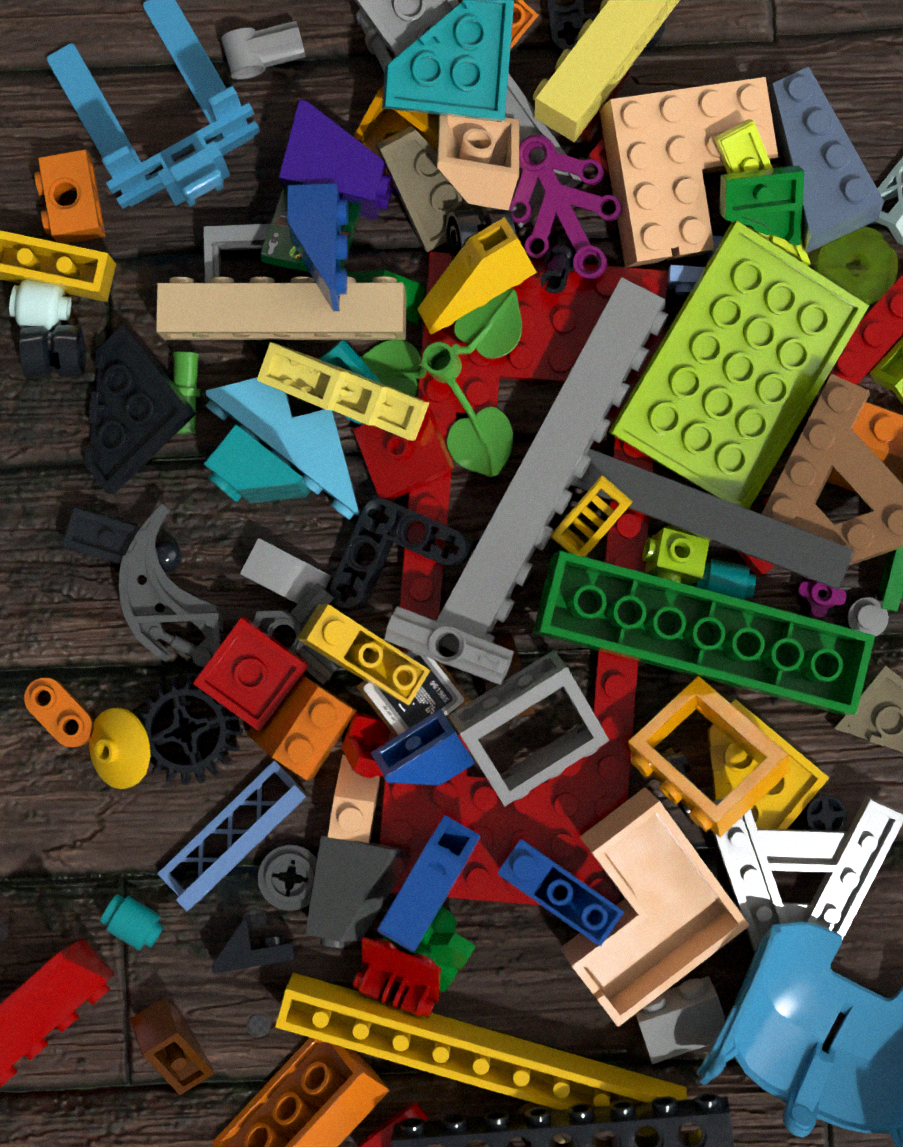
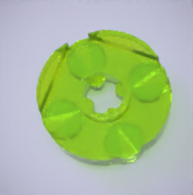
(873, 253)

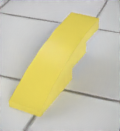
(342, 391)

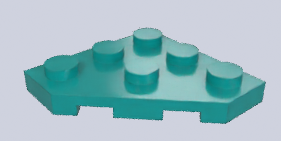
(456, 65)

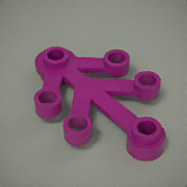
(558, 200)

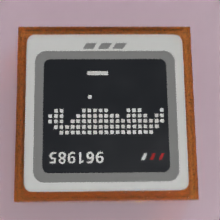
(435, 693)

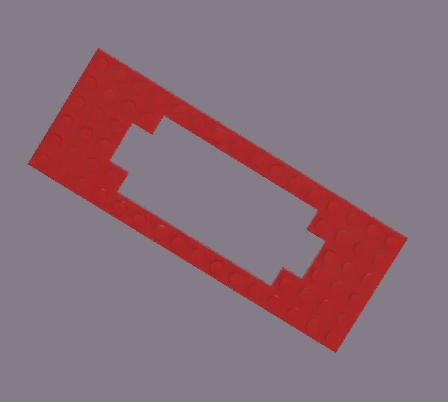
(596, 785)

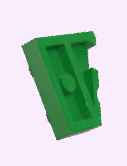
(765, 201)

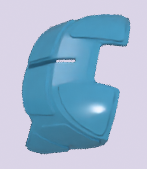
(781, 1029)

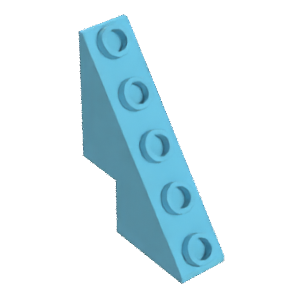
(304, 441)

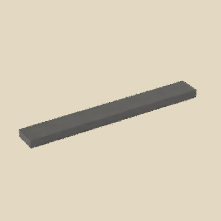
(721, 521)

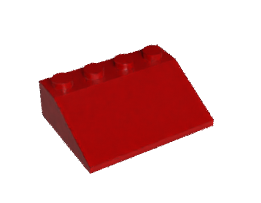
(49, 1003)

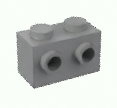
(681, 1019)

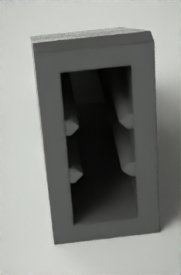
(351, 888)

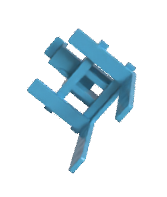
(195, 172)

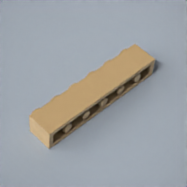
(279, 310)

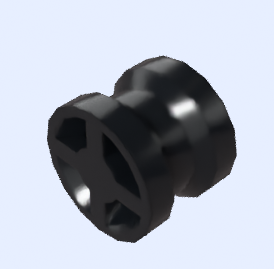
(832, 814)

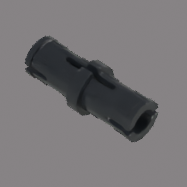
(558, 263)

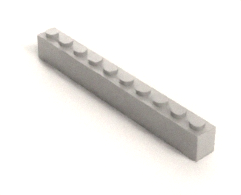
(553, 462)

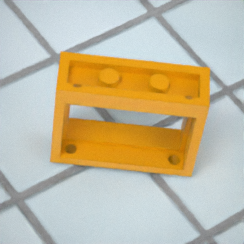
(704, 813)

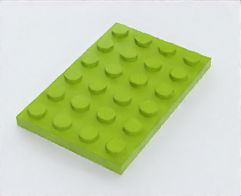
(739, 367)

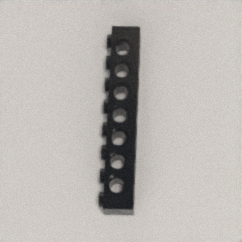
(581, 1123)

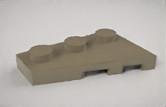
(421, 185)
(879, 711)

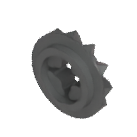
(275, 889)

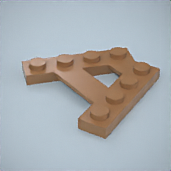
(829, 444)

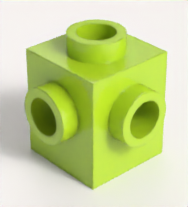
(675, 555)

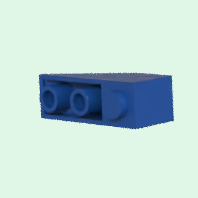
(315, 232)
(429, 883)
(560, 892)

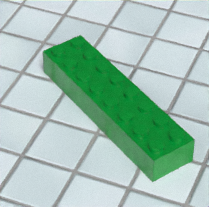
(703, 633)

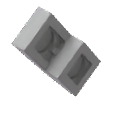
(282, 572)

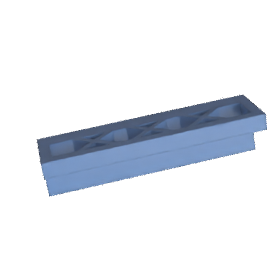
(246, 843)

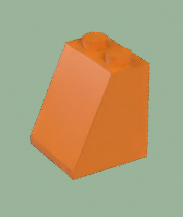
(304, 727)

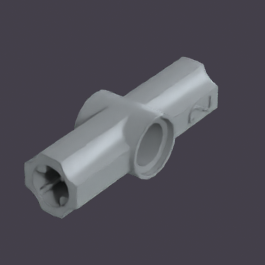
(423, 637)

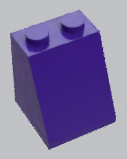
(329, 155)

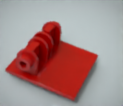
(410, 973)

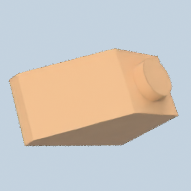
(353, 805)

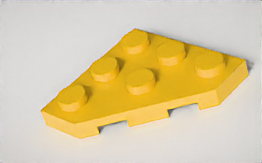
(786, 799)

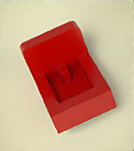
(363, 737)

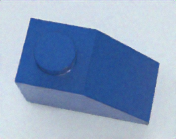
(424, 753)

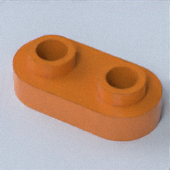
(59, 711)

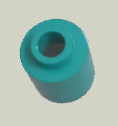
(728, 579)
(132, 922)

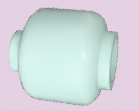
(39, 304)

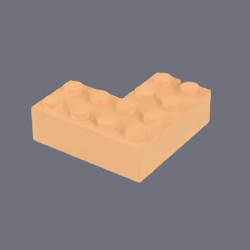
(658, 159)
(670, 908)

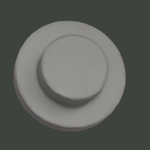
(867, 616)

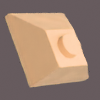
(480, 158)

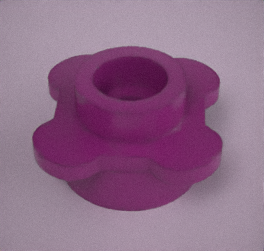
(818, 604)

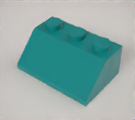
(251, 471)

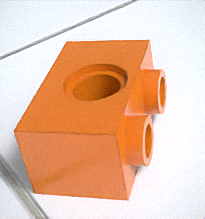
(70, 173)

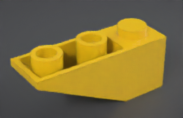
(479, 272)
(363, 653)

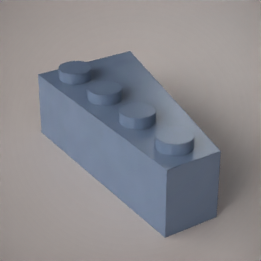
(836, 184)

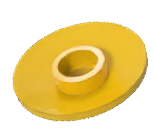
(119, 748)

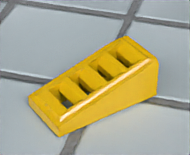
(570, 540)

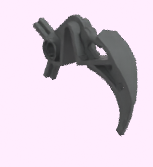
(145, 621)

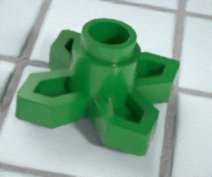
(442, 946)

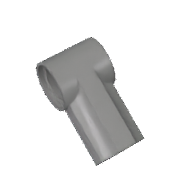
(252, 50)

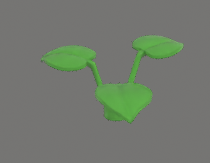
(485, 438)

